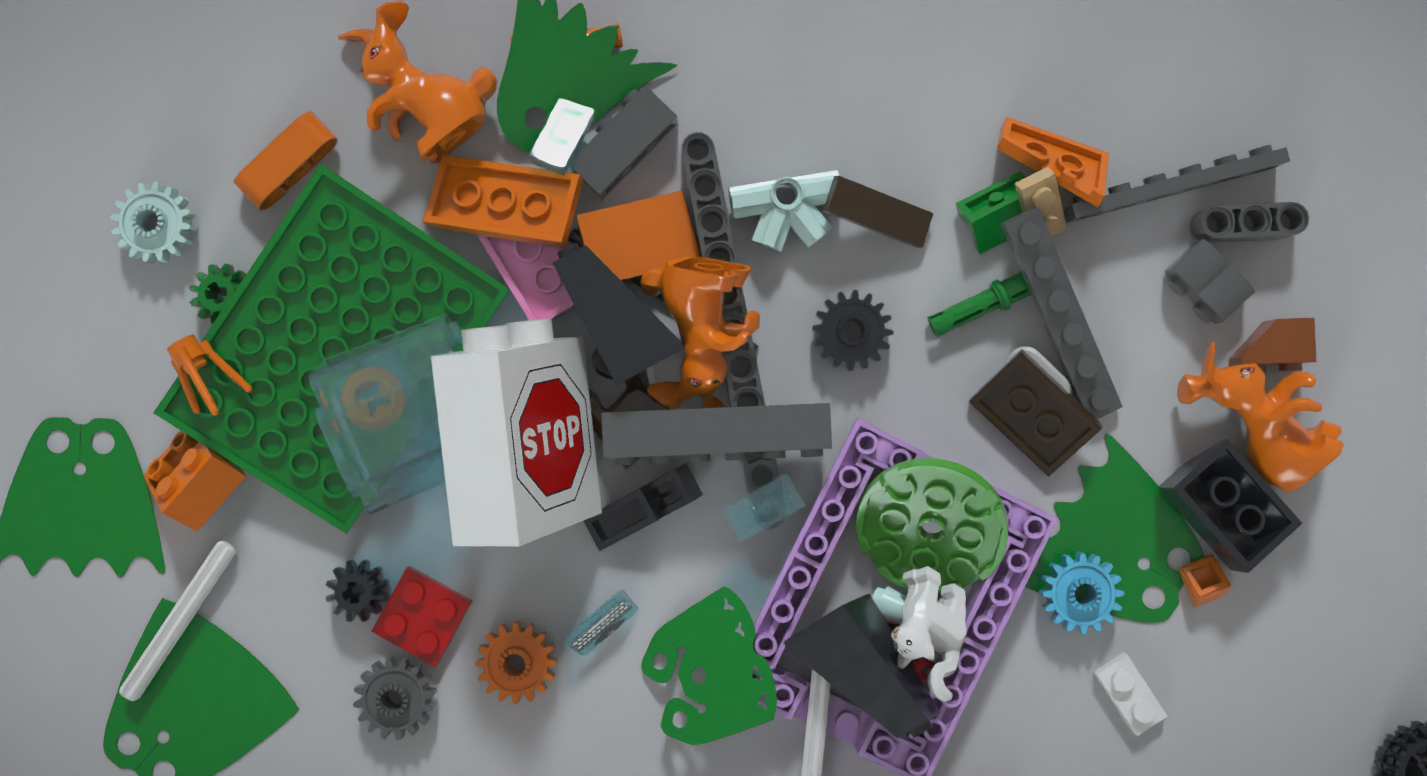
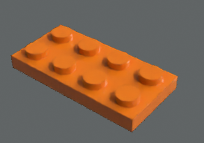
(503, 201)

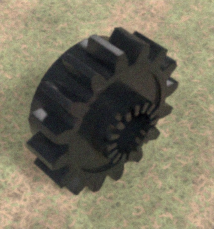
(871, 326)

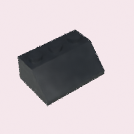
(1230, 506)

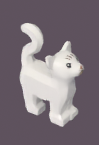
(931, 626)

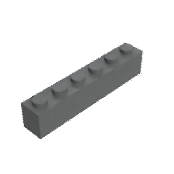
(716, 431)

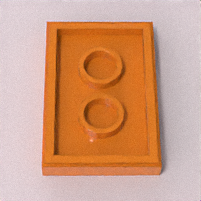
(639, 234)

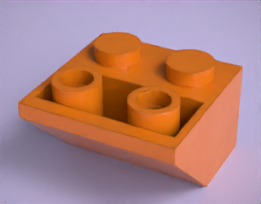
(191, 481)

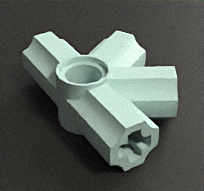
(777, 217)

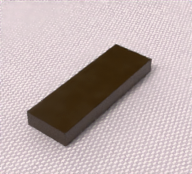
(878, 212)

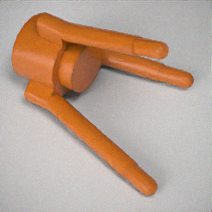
(188, 358)

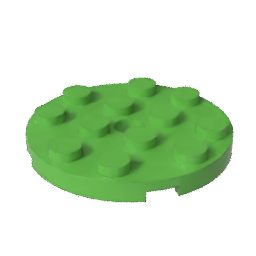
(929, 489)

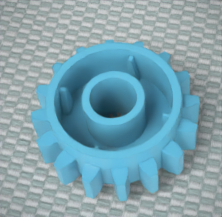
(1099, 598)

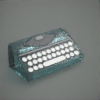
(601, 623)

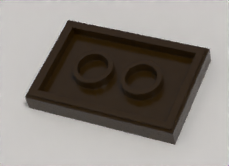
(1035, 413)

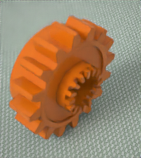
(502, 675)

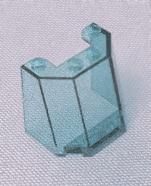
(384, 414)

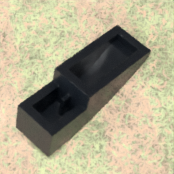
(643, 507)

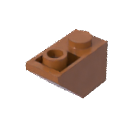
(1279, 342)

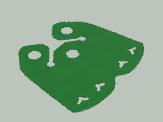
(729, 663)

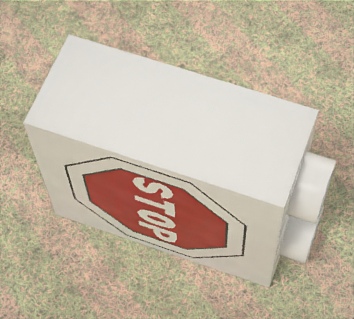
(516, 434)

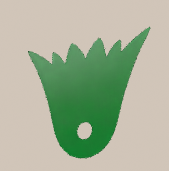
(560, 61)

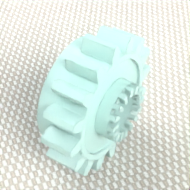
(135, 220)

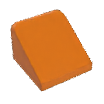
(1204, 580)

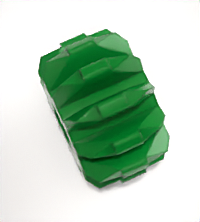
(210, 287)

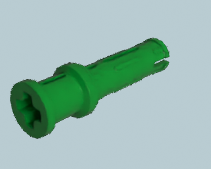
(998, 296)

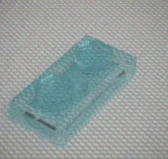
(561, 136)
(763, 507)

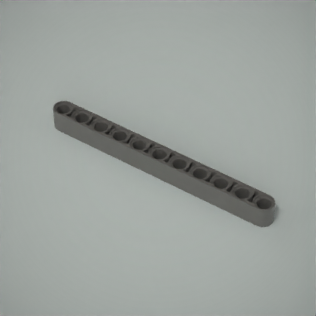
(723, 241)

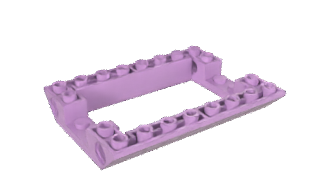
(986, 605)

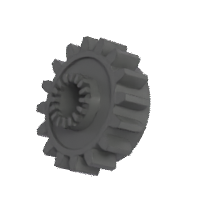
(382, 711)

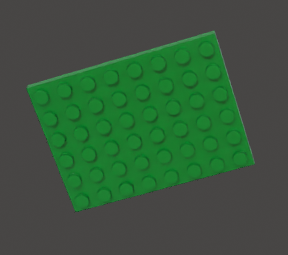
(322, 285)

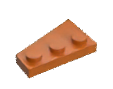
(1076, 165)

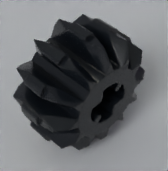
(356, 576)

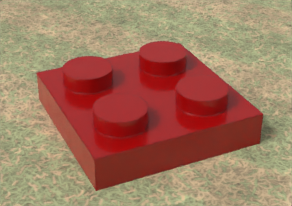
(422, 616)

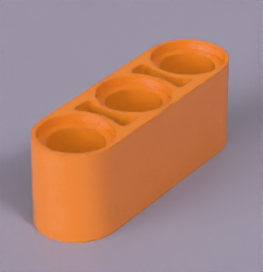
(285, 161)

